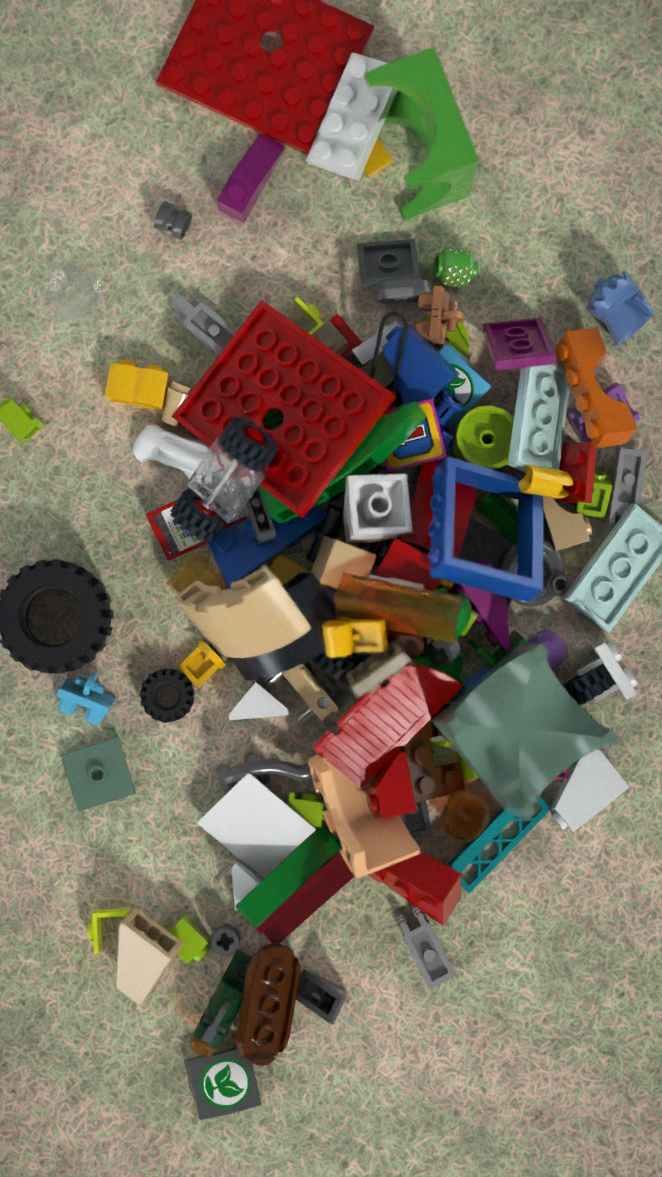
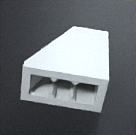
(587, 790)

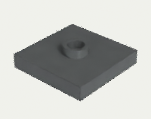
(388, 264)

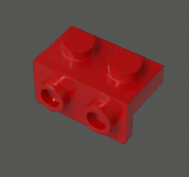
(579, 462)

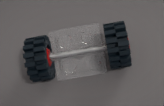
(224, 480)

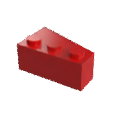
(425, 884)

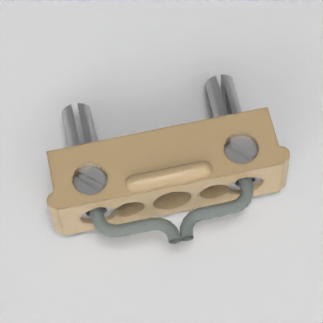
(312, 691)

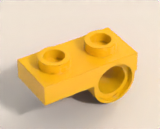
(352, 636)

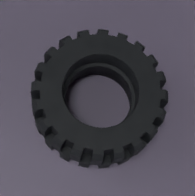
(14, 616)

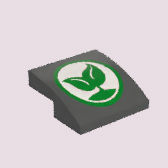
(222, 1084)

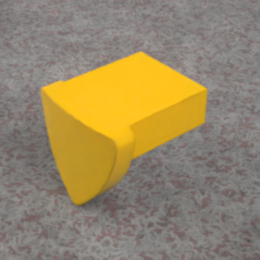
(201, 663)

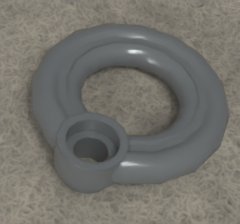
(555, 568)

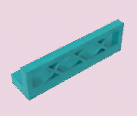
(496, 824)

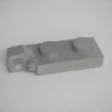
(203, 323)

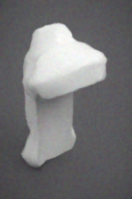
(169, 449)

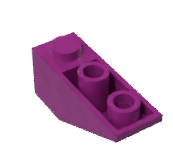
(490, 610)

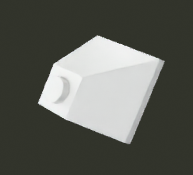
(376, 508)

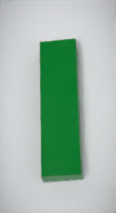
(288, 876)

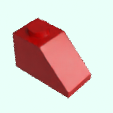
(392, 789)

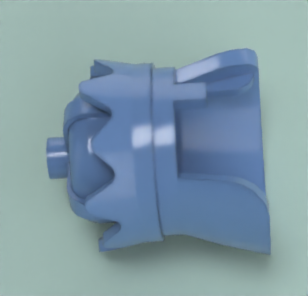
(620, 306)

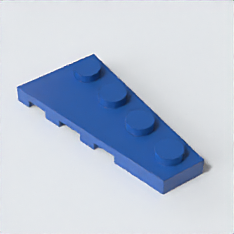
(239, 553)

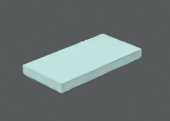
(539, 417)
(618, 569)

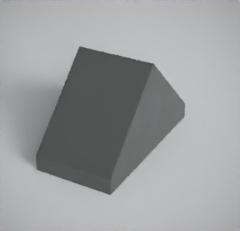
(320, 996)

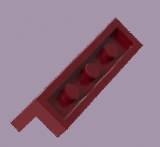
(306, 899)

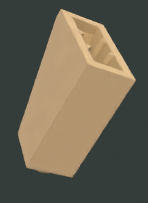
(143, 955)

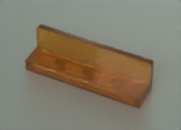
(401, 606)

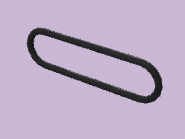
(401, 352)

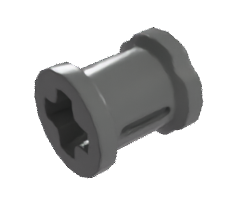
(220, 947)

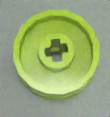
(485, 423)

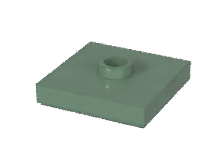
(98, 774)

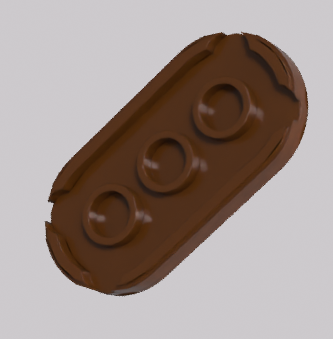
(267, 1004)

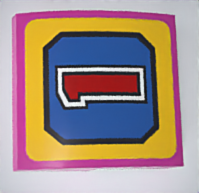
(422, 445)

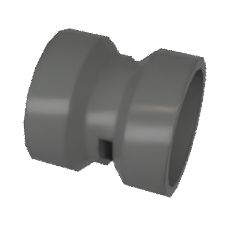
(171, 220)

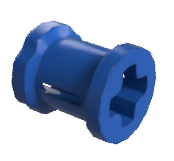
(446, 407)

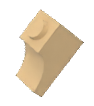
(564, 528)

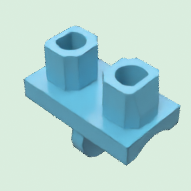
(87, 694)

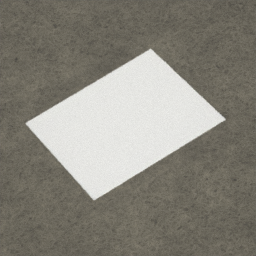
(256, 825)

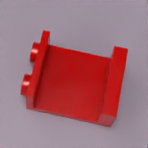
(407, 564)

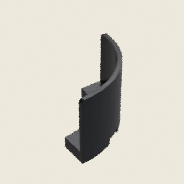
(317, 609)

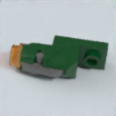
(221, 1007)

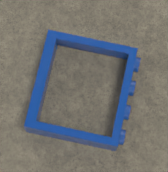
(530, 532)

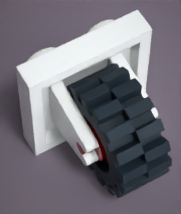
(601, 677)

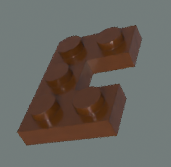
(426, 778)

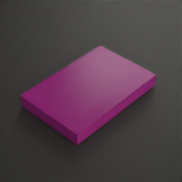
(519, 344)

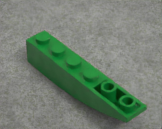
(374, 449)

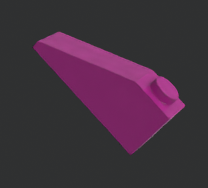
(249, 178)

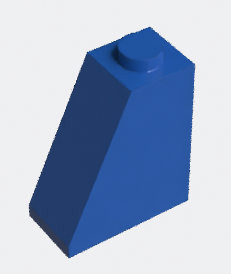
(423, 369)

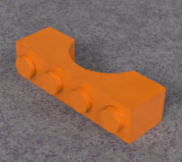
(605, 419)

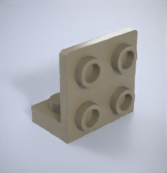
(377, 668)

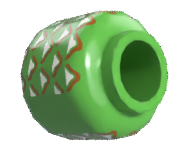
(455, 267)

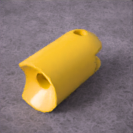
(545, 482)

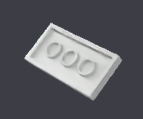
(352, 120)

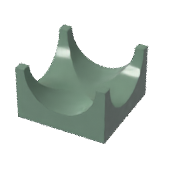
(520, 728)

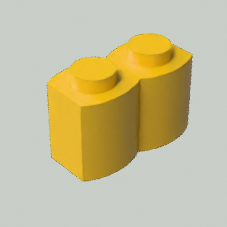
(137, 385)

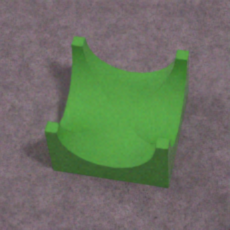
(431, 113)

